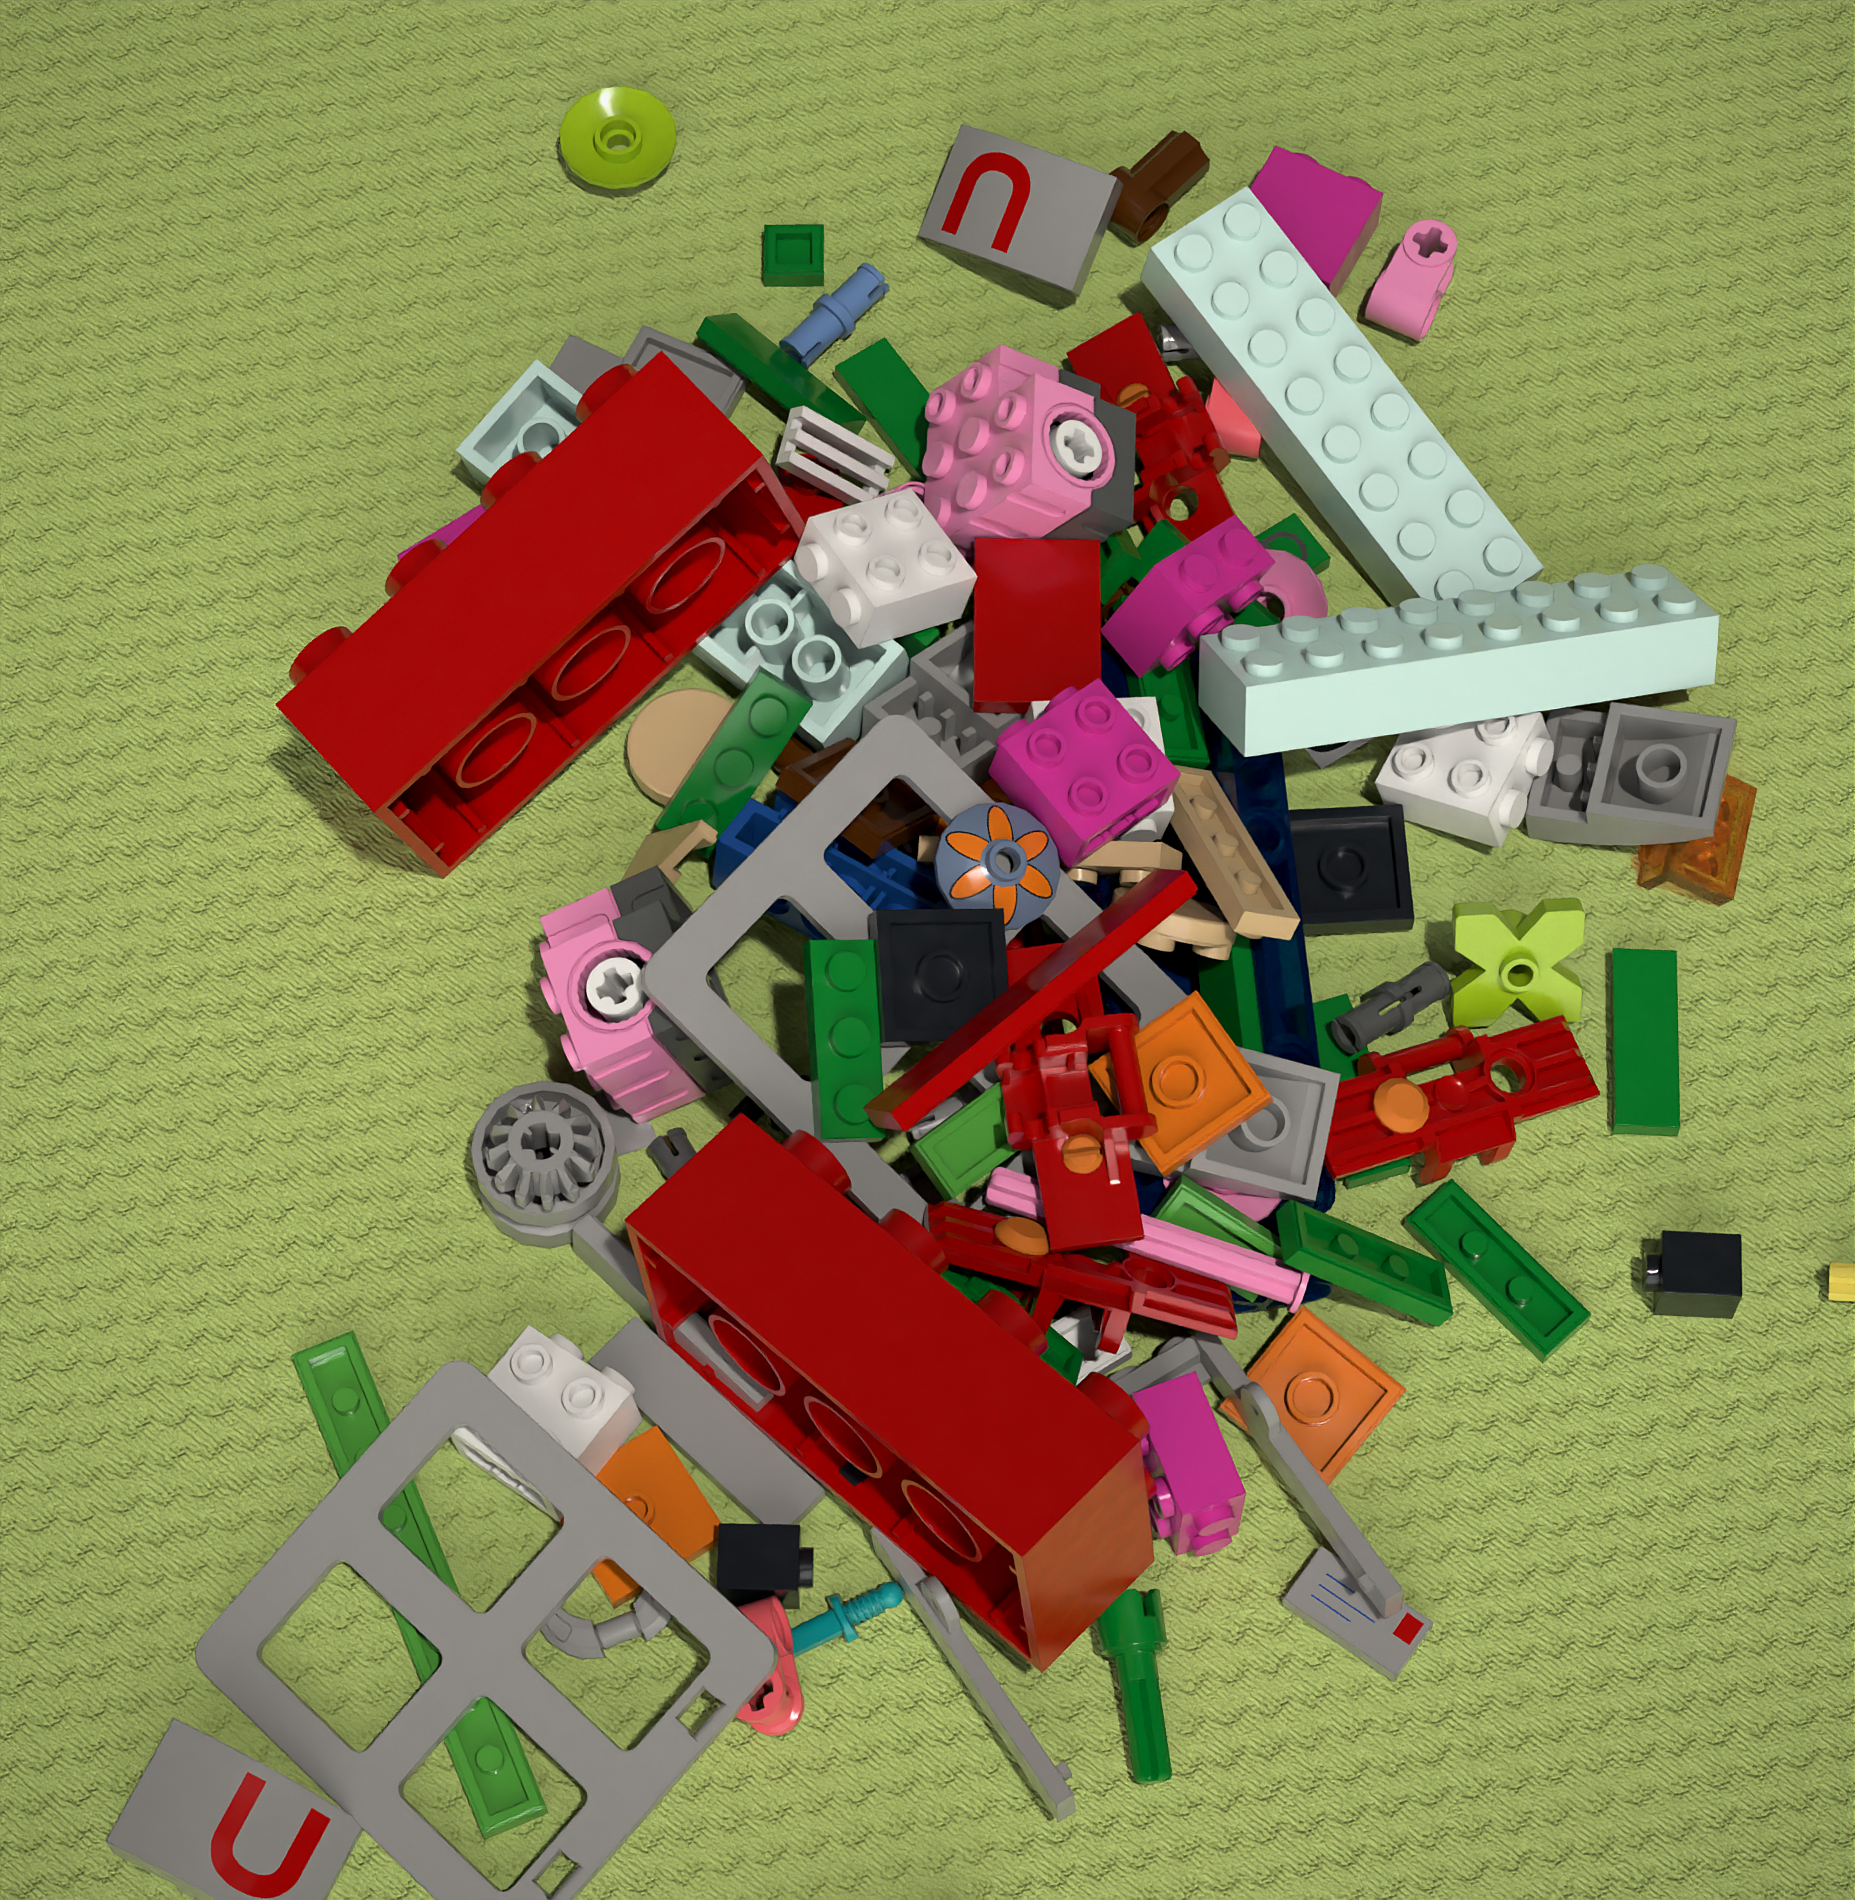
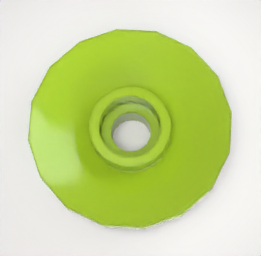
(618, 118)

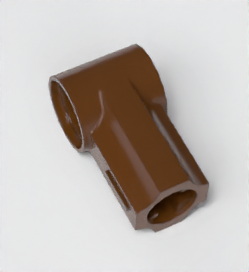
(1156, 184)

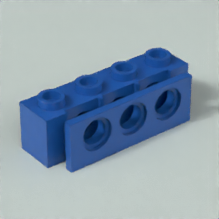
(883, 883)

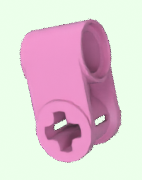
(1413, 284)

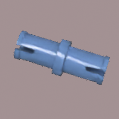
(835, 315)

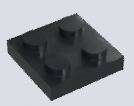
(1352, 869)
(936, 970)

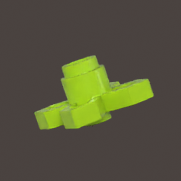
(1515, 960)

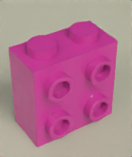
(1319, 212)
(1188, 597)
(1083, 770)
(1194, 1474)

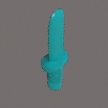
(842, 1617)

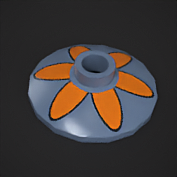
(968, 867)

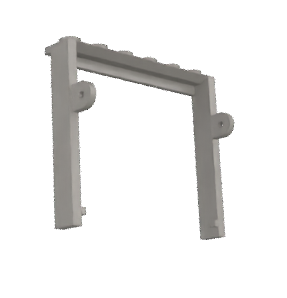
(1178, 1357)

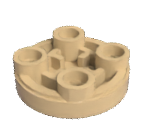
(671, 736)
(1192, 924)

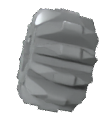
(517, 1160)

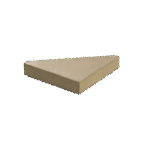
(670, 847)

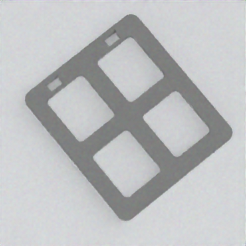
(793, 868)
(482, 1650)

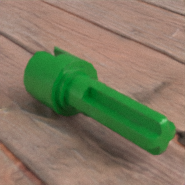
(1133, 1635)

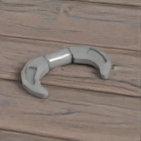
(585, 1641)

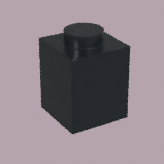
(1694, 1274)
(763, 1563)

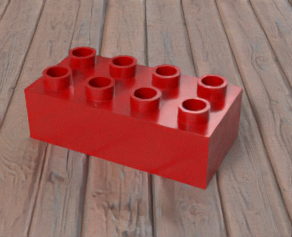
(545, 611)
(971, 1442)

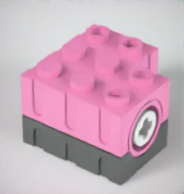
(1026, 454)
(612, 1024)

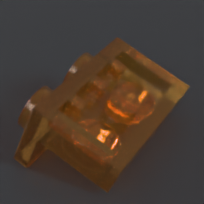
(1709, 864)

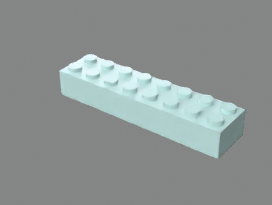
(1332, 408)
(777, 627)
(1456, 659)

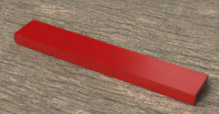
(1030, 999)

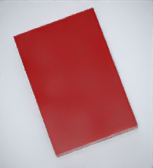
(1034, 620)

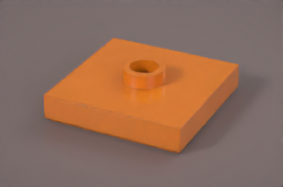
(1190, 1081)
(1322, 1392)
(665, 1497)

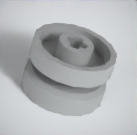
(533, 1223)

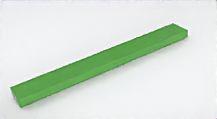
(484, 1740)

